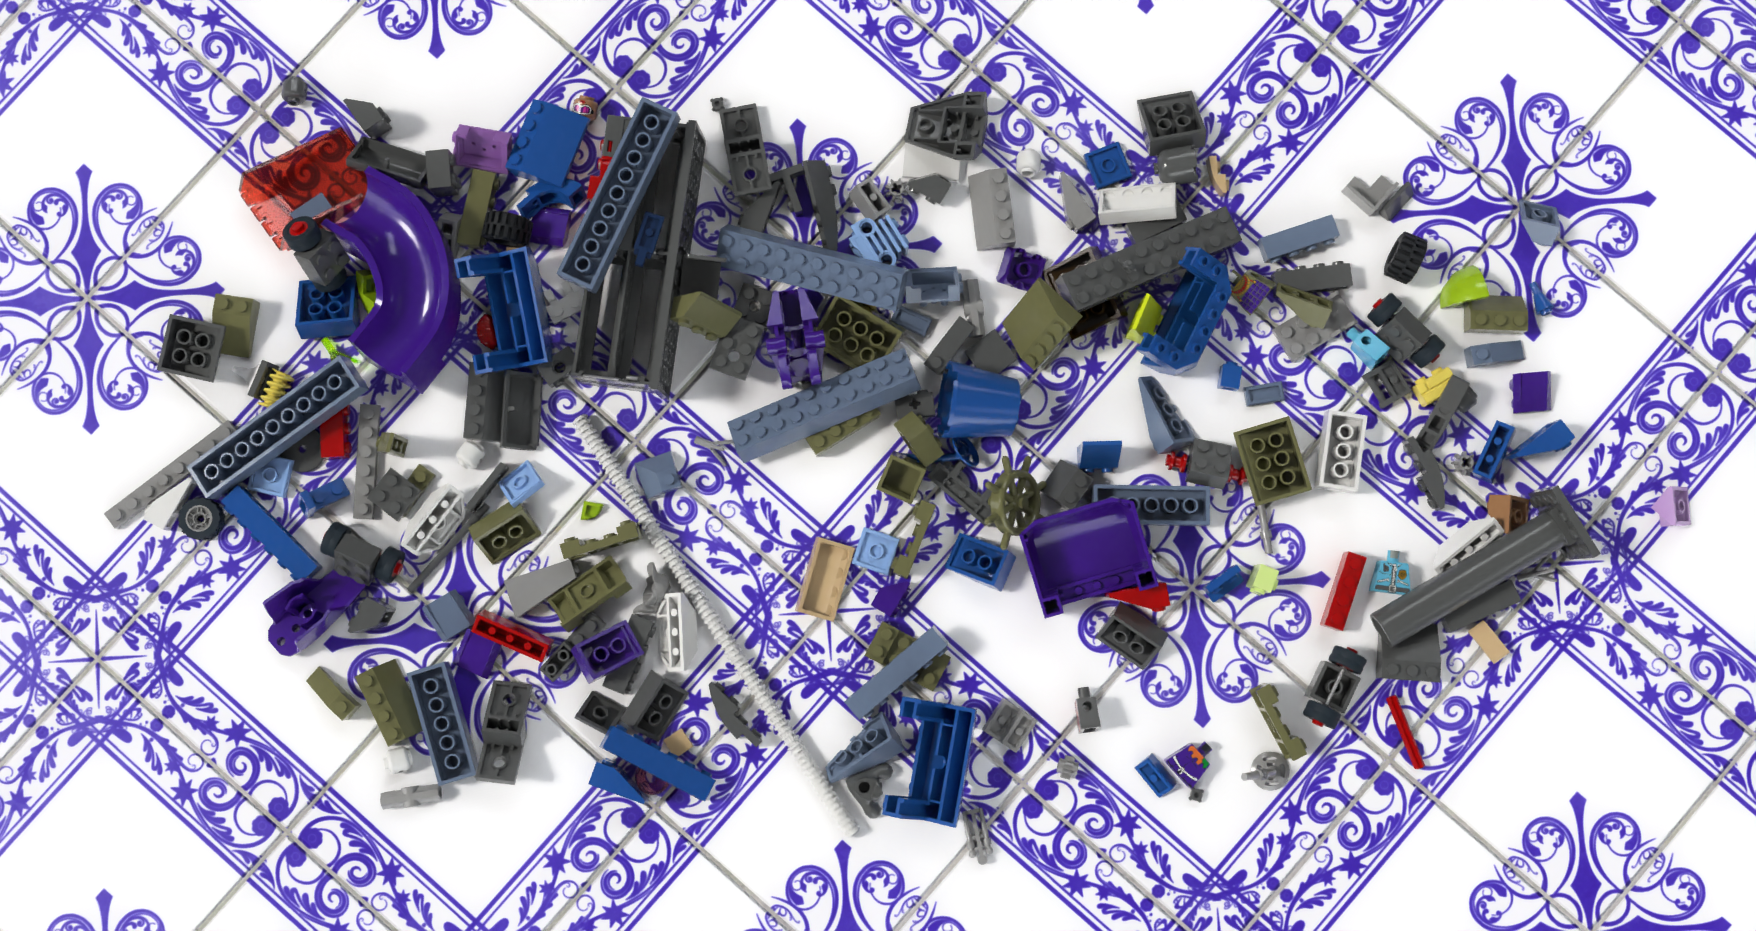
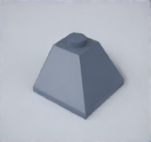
(1540, 222)
(658, 475)

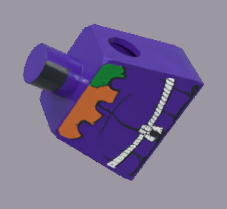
(1189, 763)

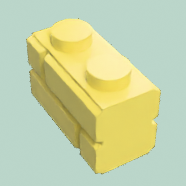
(1430, 389)

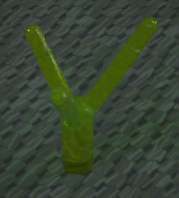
(333, 352)

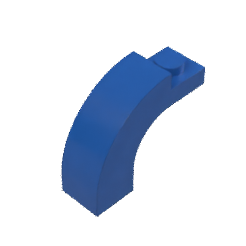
(543, 194)

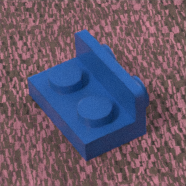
(1223, 583)

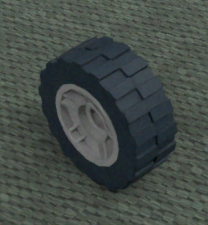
(196, 509)

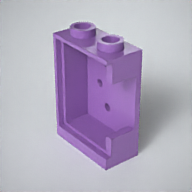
(482, 148)

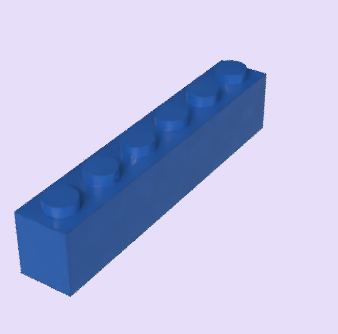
(271, 533)
(658, 763)

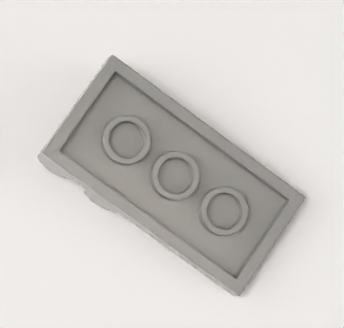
(1299, 338)

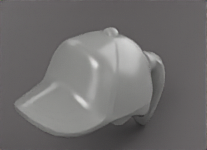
(654, 593)

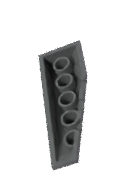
(823, 201)

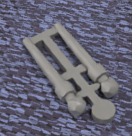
(982, 859)

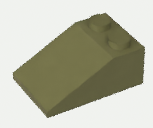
(240, 319)

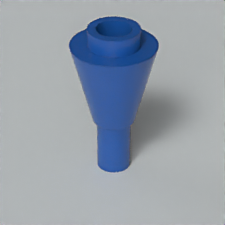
(1542, 303)

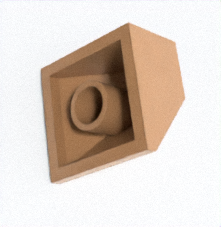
(1508, 511)

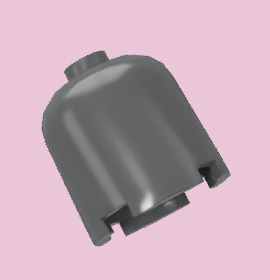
(1177, 165)

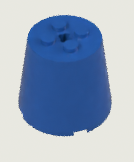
(977, 403)

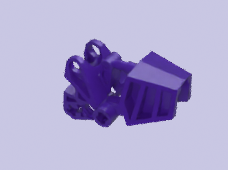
(792, 313)

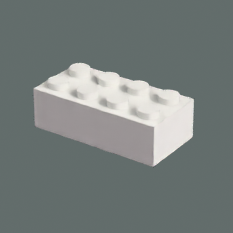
(1340, 451)

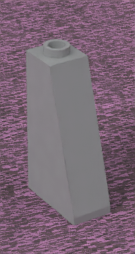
(536, 586)

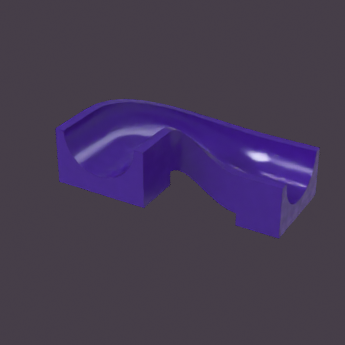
(413, 280)

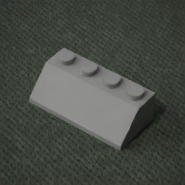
(992, 209)

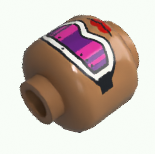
(586, 107)

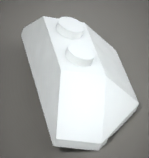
(435, 521)
(1467, 541)
(676, 632)

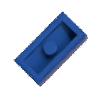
(1155, 775)

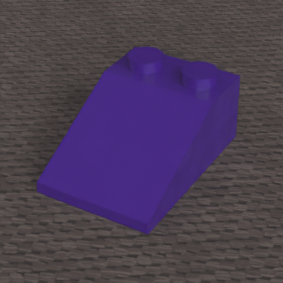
(606, 651)

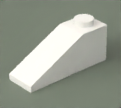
(166, 508)

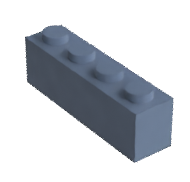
(1298, 238)

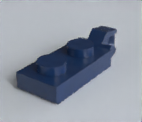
(647, 237)

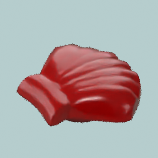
(486, 332)

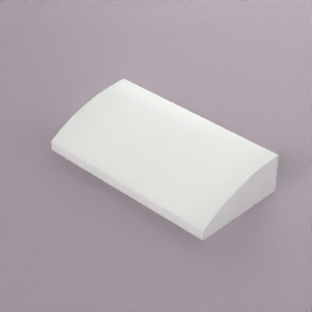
(1137, 203)

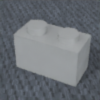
(869, 200)

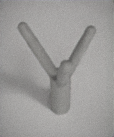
(712, 446)
(1537, 574)

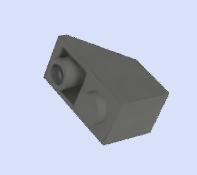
(931, 186)

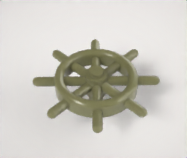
(1015, 502)

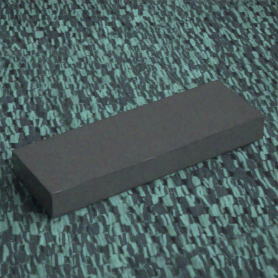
(487, 487)

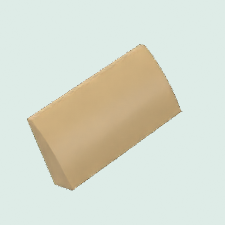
(824, 579)

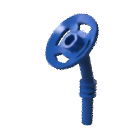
(961, 452)

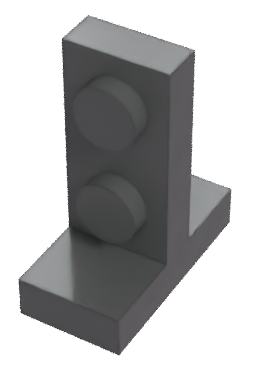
(785, 176)

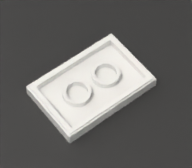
(923, 162)

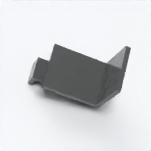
(700, 274)

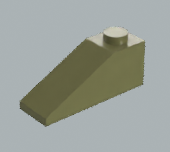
(1308, 307)
(392, 444)
(333, 694)

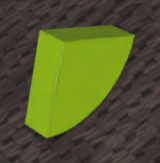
(590, 510)

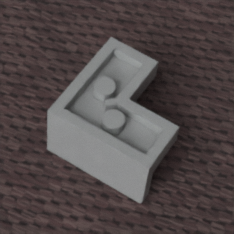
(1369, 198)

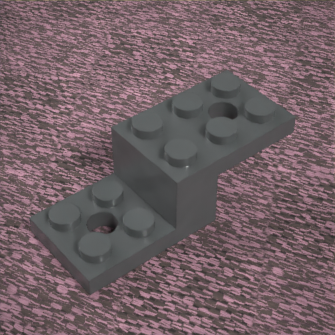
(745, 150)
(745, 335)
(504, 732)

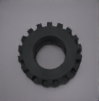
(507, 229)
(1405, 257)

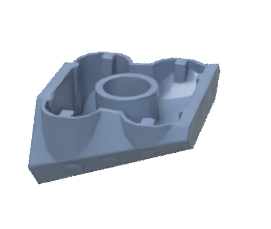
(449, 615)

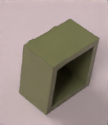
(919, 438)
(902, 477)

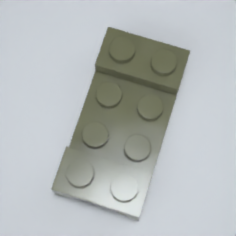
(923, 514)
(576, 548)
(589, 592)
(891, 642)
(1290, 745)

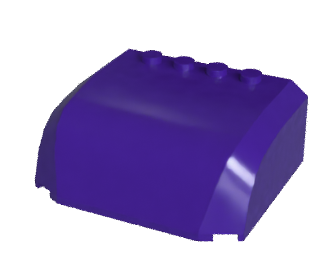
(1087, 553)

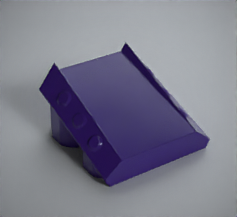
(551, 227)
(1020, 268)
(1531, 392)
(477, 654)

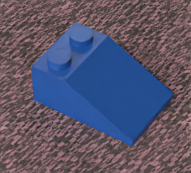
(1551, 437)
(1098, 456)
(980, 562)
(614, 779)

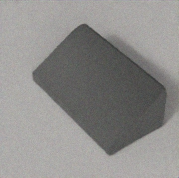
(1397, 201)

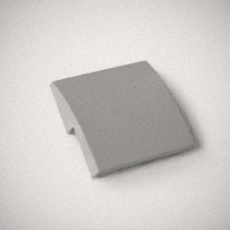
(1009, 725)

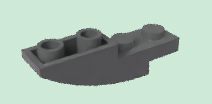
(1442, 412)
(1431, 479)
(563, 657)
(726, 709)

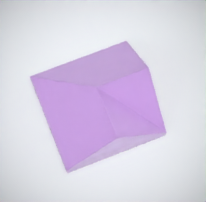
(1673, 507)

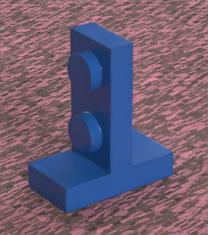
(322, 497)

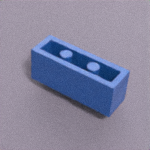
(1494, 452)

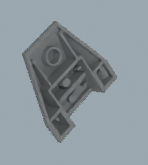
(950, 125)

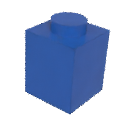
(1229, 376)

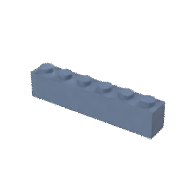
(897, 672)

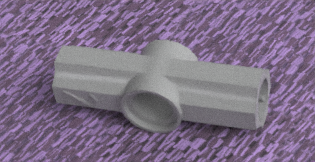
(973, 307)
(410, 796)

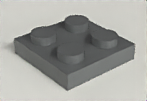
(394, 494)

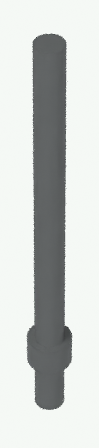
(472, 519)

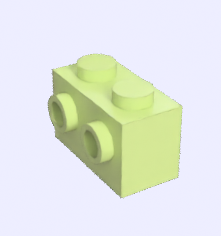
(1262, 579)

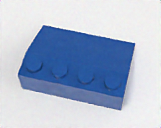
(547, 144)

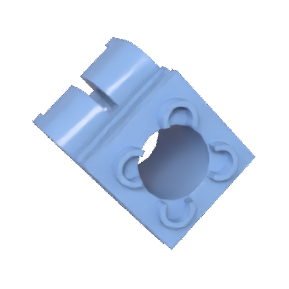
(881, 244)

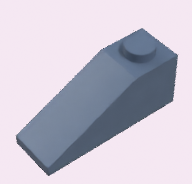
(1493, 353)

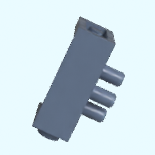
(933, 285)

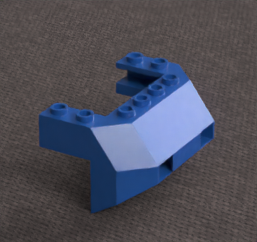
(515, 306)
(1189, 316)
(939, 762)

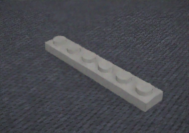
(366, 460)

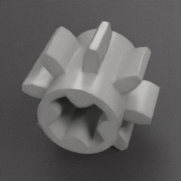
(898, 185)
(1468, 465)
(1067, 767)

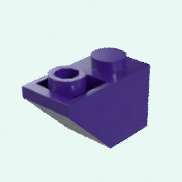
(889, 597)

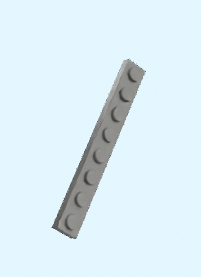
(165, 479)

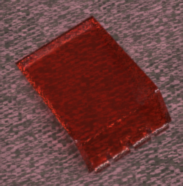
(300, 175)

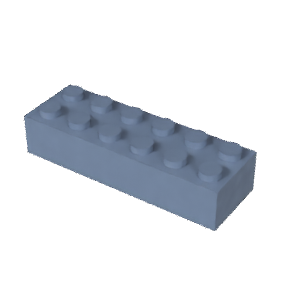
(1162, 504)
(443, 722)

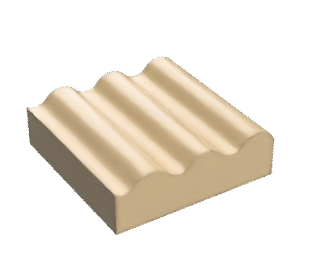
(678, 742)

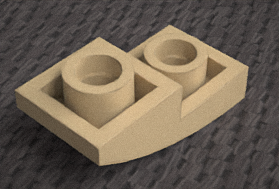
(1218, 181)
(1488, 641)

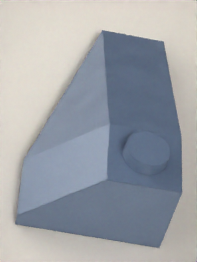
(1164, 425)
(871, 747)

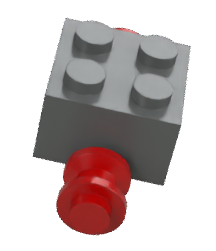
(1207, 464)

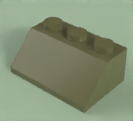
(704, 315)
(1496, 315)
(504, 531)

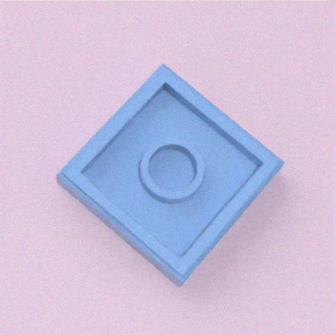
(272, 477)
(521, 483)
(875, 551)

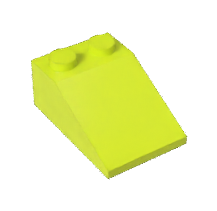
(1145, 319)

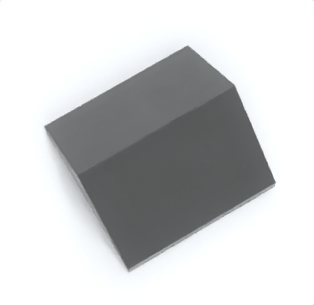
(600, 712)

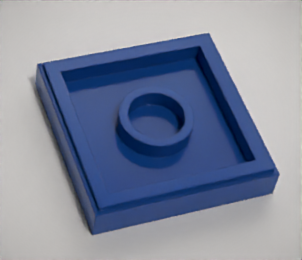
(1107, 165)

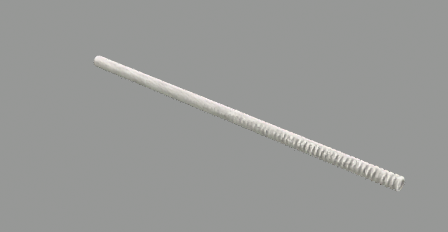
(715, 625)

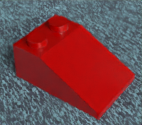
(1152, 598)

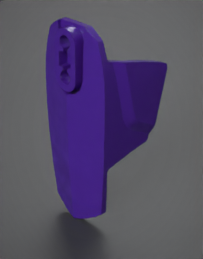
(312, 606)

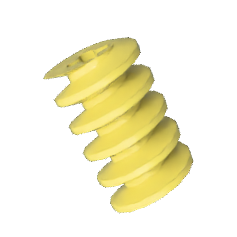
(276, 388)

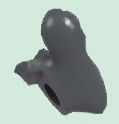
(867, 788)

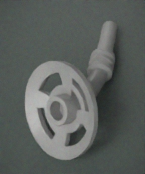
(1261, 775)

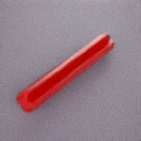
(1405, 732)

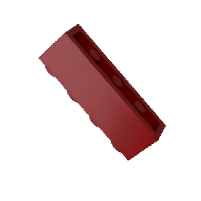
(334, 436)
(1343, 591)
(512, 635)

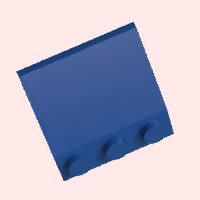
(327, 312)

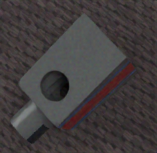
(1089, 719)

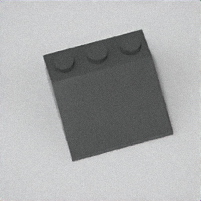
(1171, 122)
(191, 348)
(1411, 659)

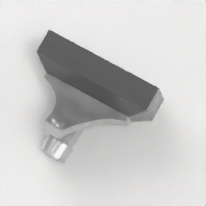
(257, 377)

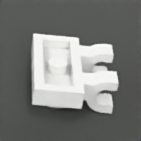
(566, 306)

